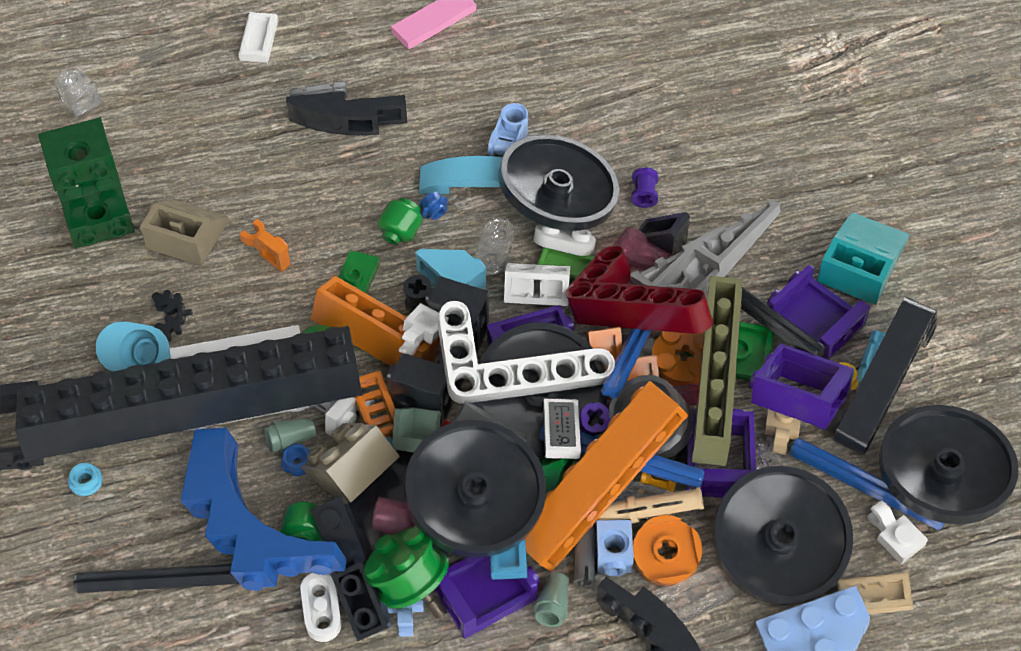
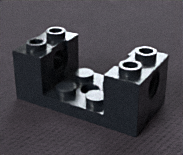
(422, 382)

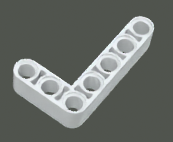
(511, 369)

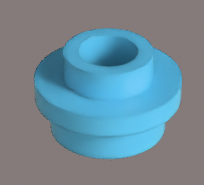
(81, 472)

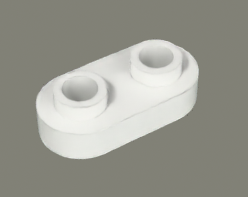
(571, 242)
(320, 608)

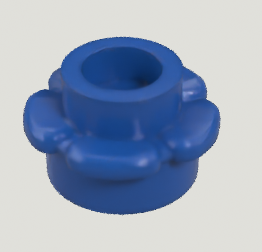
(433, 205)
(294, 453)

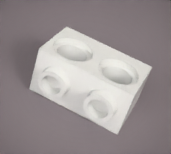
(536, 284)

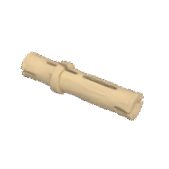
(691, 499)

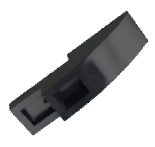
(336, 115)
(360, 600)
(646, 617)

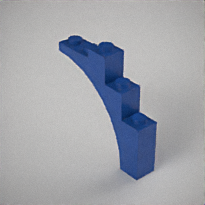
(259, 551)

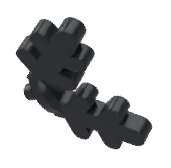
(171, 306)

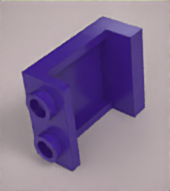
(819, 311)
(477, 599)

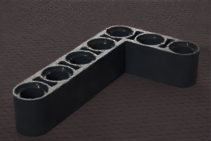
(908, 331)

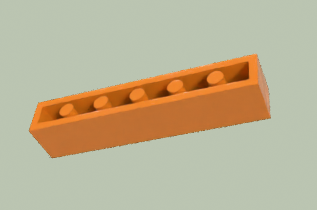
(603, 473)

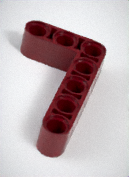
(606, 299)

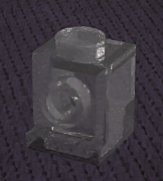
(72, 86)

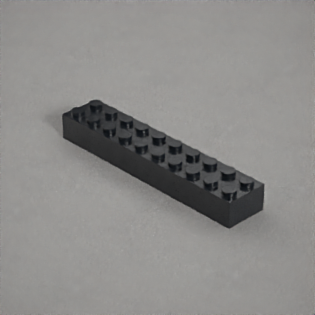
(186, 393)

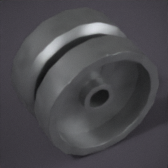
(681, 435)

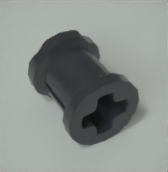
(415, 290)

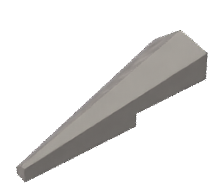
(709, 254)

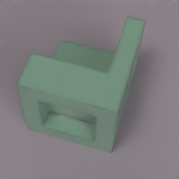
(413, 426)

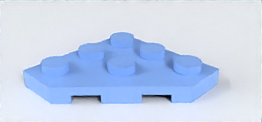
(819, 625)

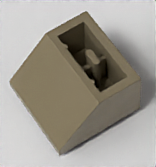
(182, 230)
(350, 460)

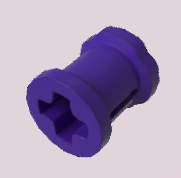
(644, 187)
(603, 418)

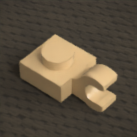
(782, 429)

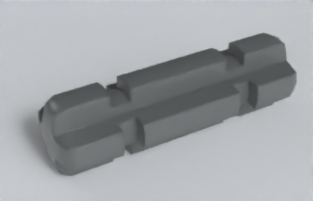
(339, 86)

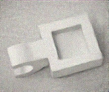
(419, 326)
(342, 412)
(897, 536)

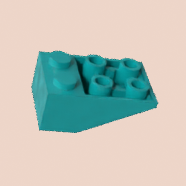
(862, 258)

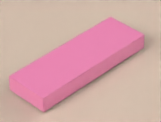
(431, 20)

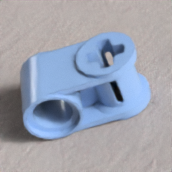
(509, 129)

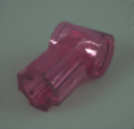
(638, 249)
(391, 516)

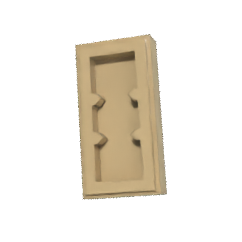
(882, 592)

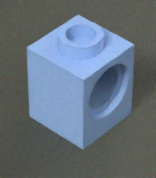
(614, 534)

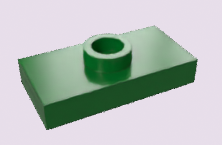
(359, 270)

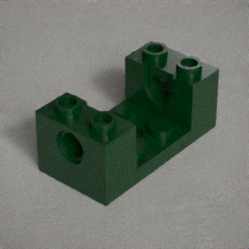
(86, 182)

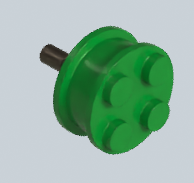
(407, 570)

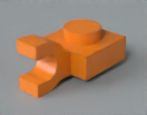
(270, 248)

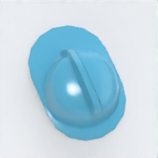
(130, 345)

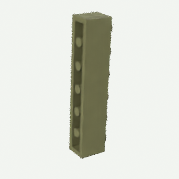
(718, 373)

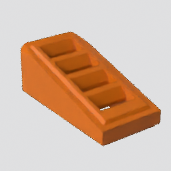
(369, 380)

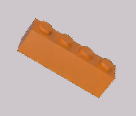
(371, 323)

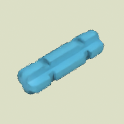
(873, 344)

